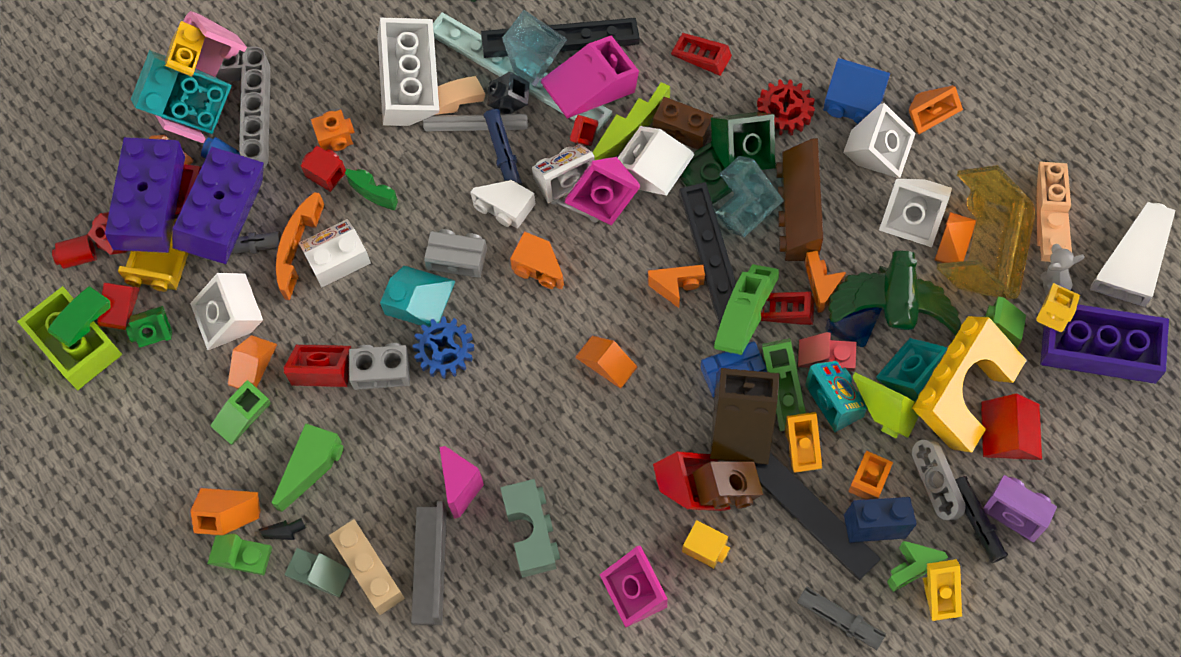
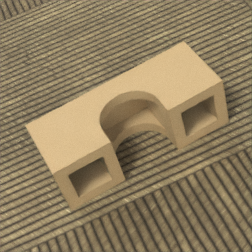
(366, 567)

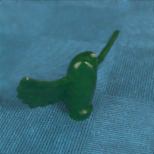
(897, 292)

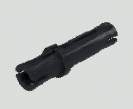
(983, 529)

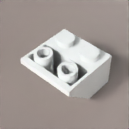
(655, 159)

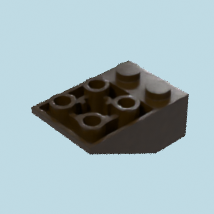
(744, 415)

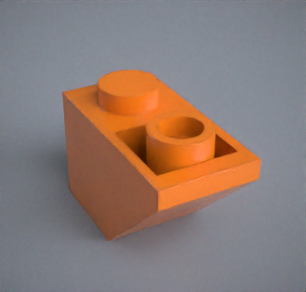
(537, 260)
(223, 510)

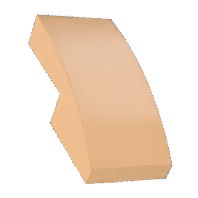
(459, 92)

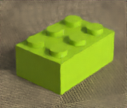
(81, 360)

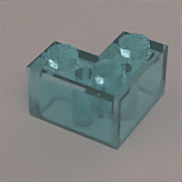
(753, 196)

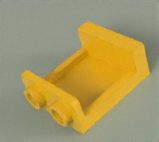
(155, 269)

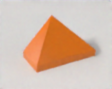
(934, 107)
(955, 239)

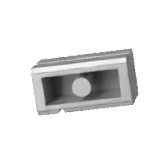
(455, 253)

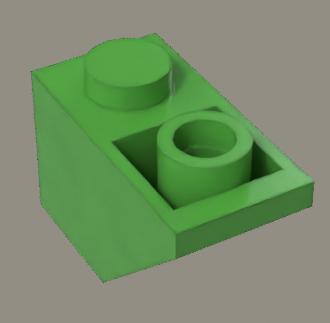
(1007, 319)
(240, 412)

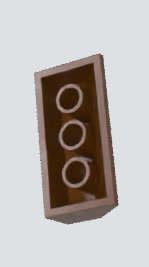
(802, 201)

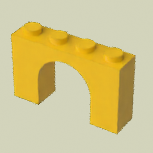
(942, 398)

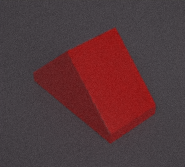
(122, 303)

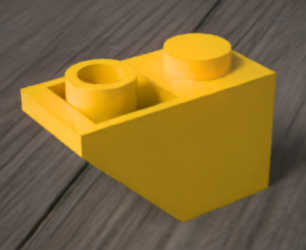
(185, 49)

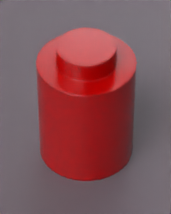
(74, 252)

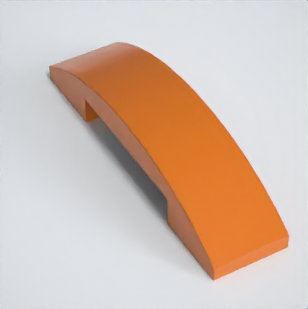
(305, 215)

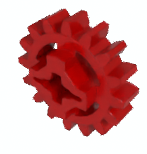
(799, 106)

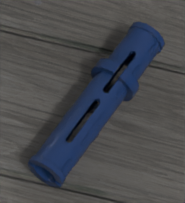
(505, 159)

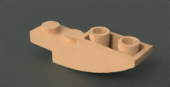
(1053, 208)

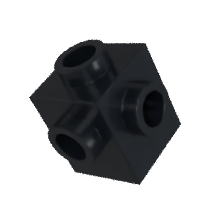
(508, 93)

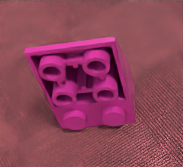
(592, 78)

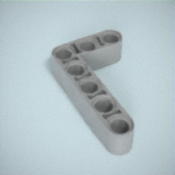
(251, 97)

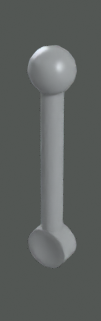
(562, 203)

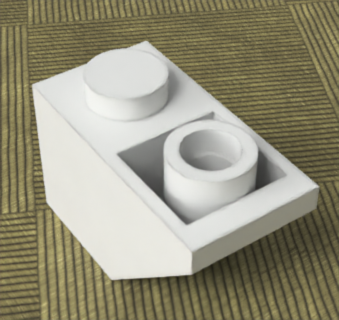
(504, 200)

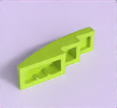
(623, 129)

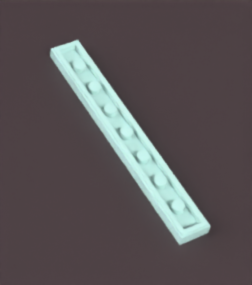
(470, 45)

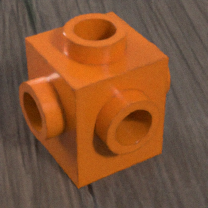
(333, 130)

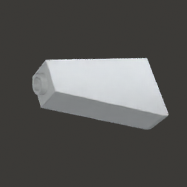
(1137, 260)

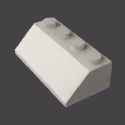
(407, 70)

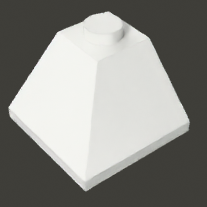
(880, 142)
(915, 210)

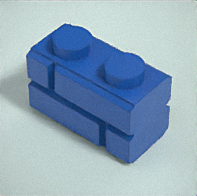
(749, 360)

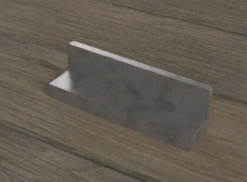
(429, 565)

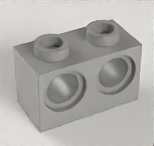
(379, 374)

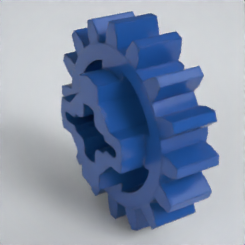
(454, 352)

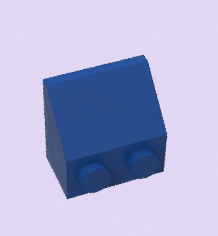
(855, 90)

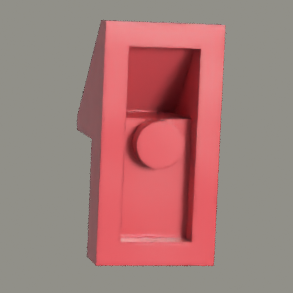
(822, 349)

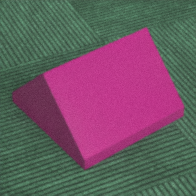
(603, 190)
(461, 481)
(634, 587)

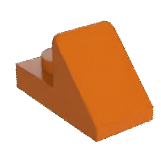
(669, 280)
(821, 283)
(870, 476)

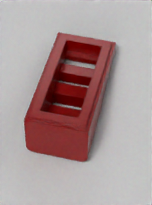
(717, 59)
(584, 130)
(795, 317)

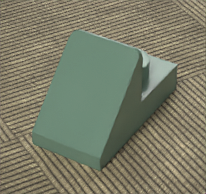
(318, 572)

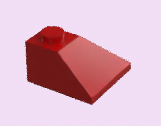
(677, 481)

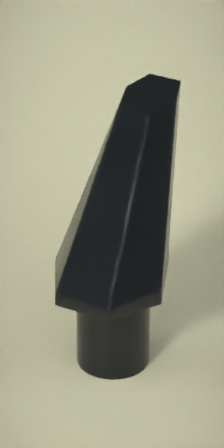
(283, 530)

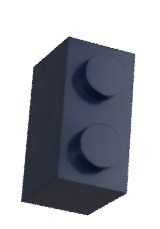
(879, 519)

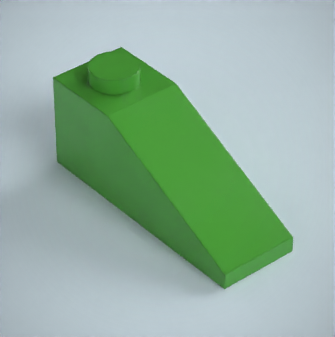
(781, 359)
(309, 462)

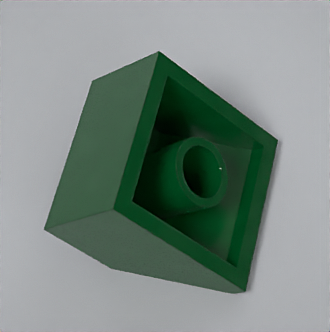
(745, 136)

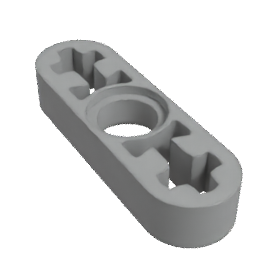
(954, 495)

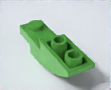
(744, 308)

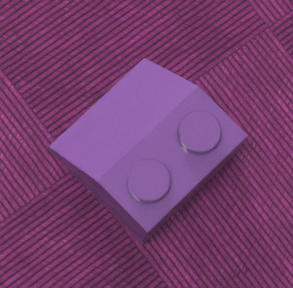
(1020, 508)

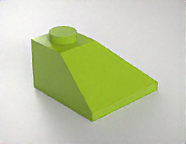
(887, 407)

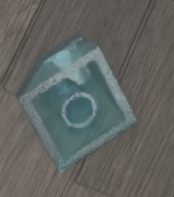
(532, 47)

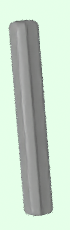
(472, 122)

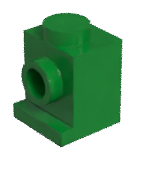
(154, 319)

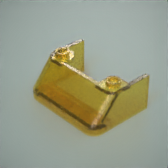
(999, 238)

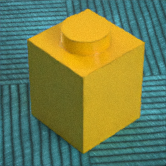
(706, 545)

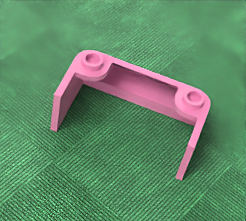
(218, 45)

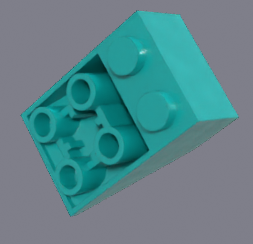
(180, 97)

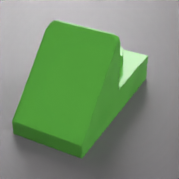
(239, 554)
(918, 558)

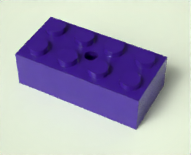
(145, 195)
(218, 205)
(1109, 344)

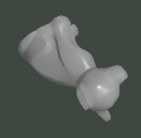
(1058, 271)

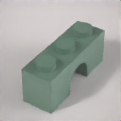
(536, 552)

